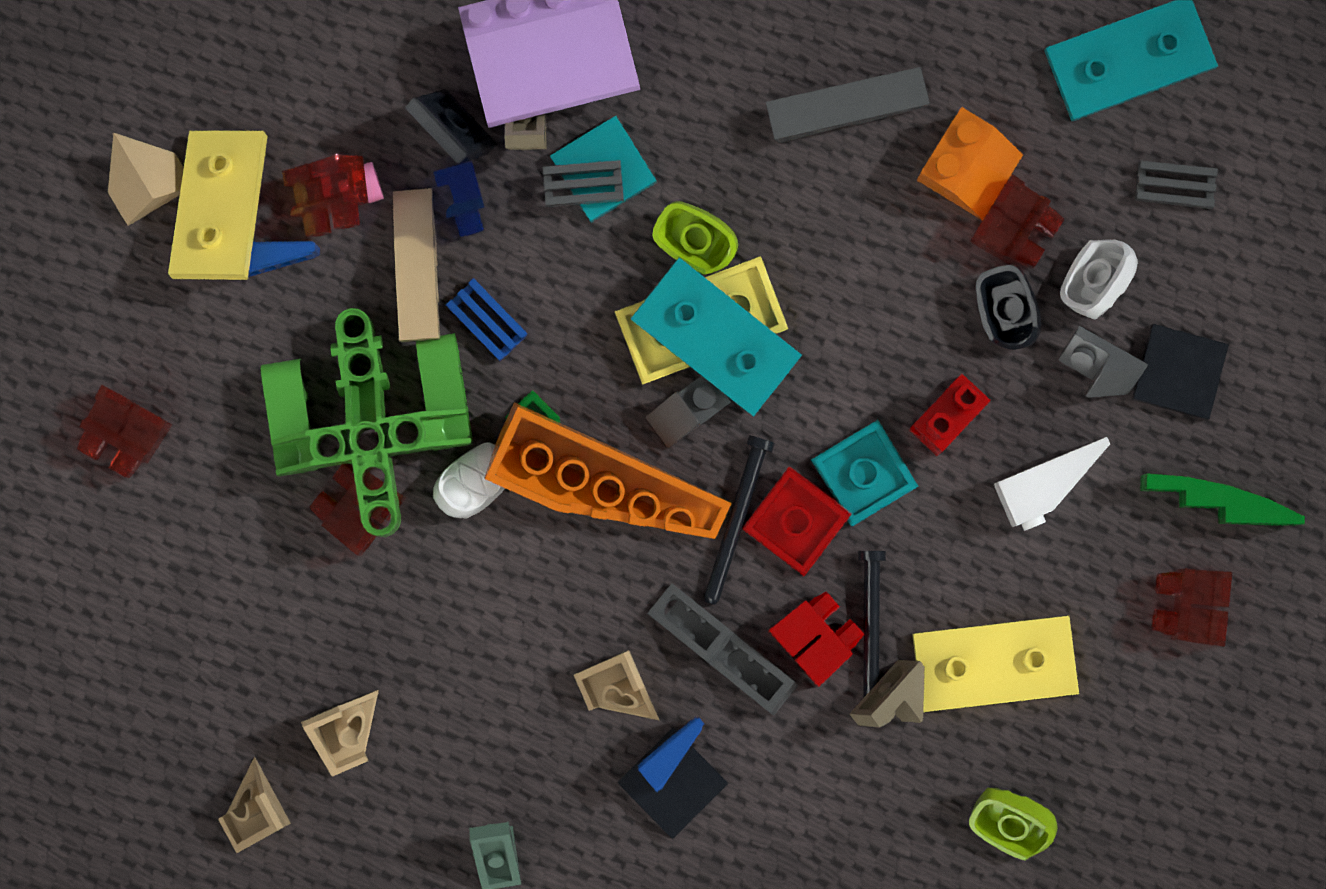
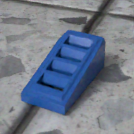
(275, 255)
(664, 760)

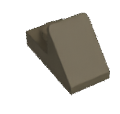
(526, 134)
(896, 693)

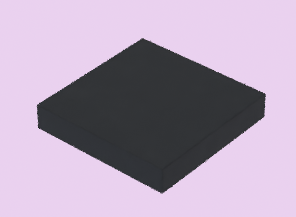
(451, 126)
(1180, 372)
(683, 795)

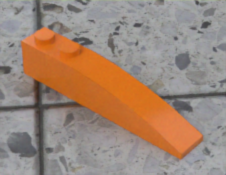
(596, 480)

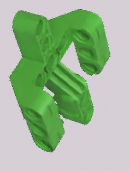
(439, 427)

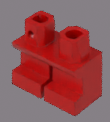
(949, 415)
(829, 650)

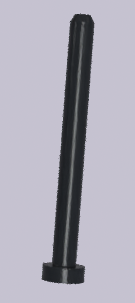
(737, 516)
(871, 616)

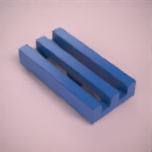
(463, 296)

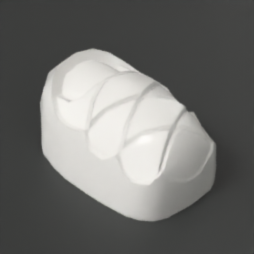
(1098, 277)
(462, 486)

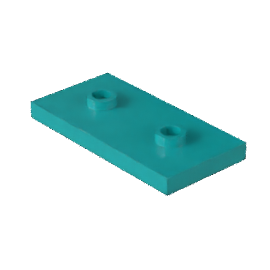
(1130, 58)
(716, 337)

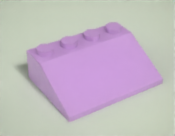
(546, 55)

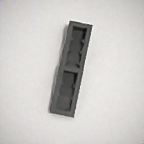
(847, 104)
(723, 649)

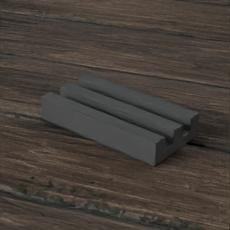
(583, 168)
(1209, 187)

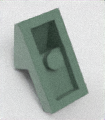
(495, 855)

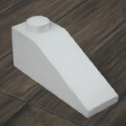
(1043, 487)

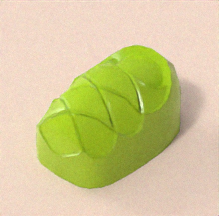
(695, 237)
(1013, 823)

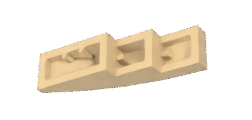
(416, 265)

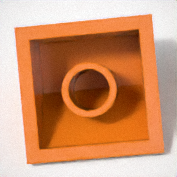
(970, 164)

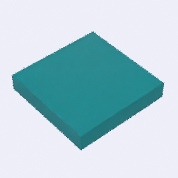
(603, 144)
(864, 472)

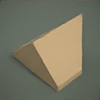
(142, 177)
(616, 687)
(342, 733)
(253, 811)

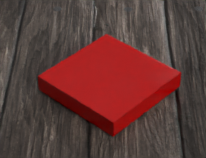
(797, 521)

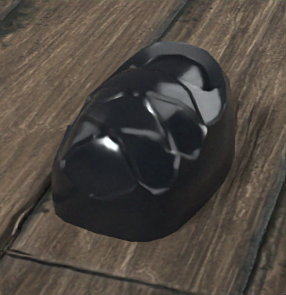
(1008, 307)

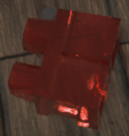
(328, 187)
(1011, 221)
(124, 426)
(343, 518)
(1194, 588)

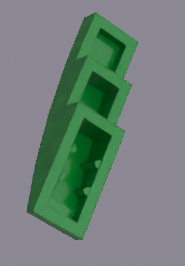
(1233, 504)

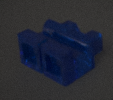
(466, 196)

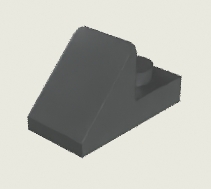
(1108, 366)
(687, 410)

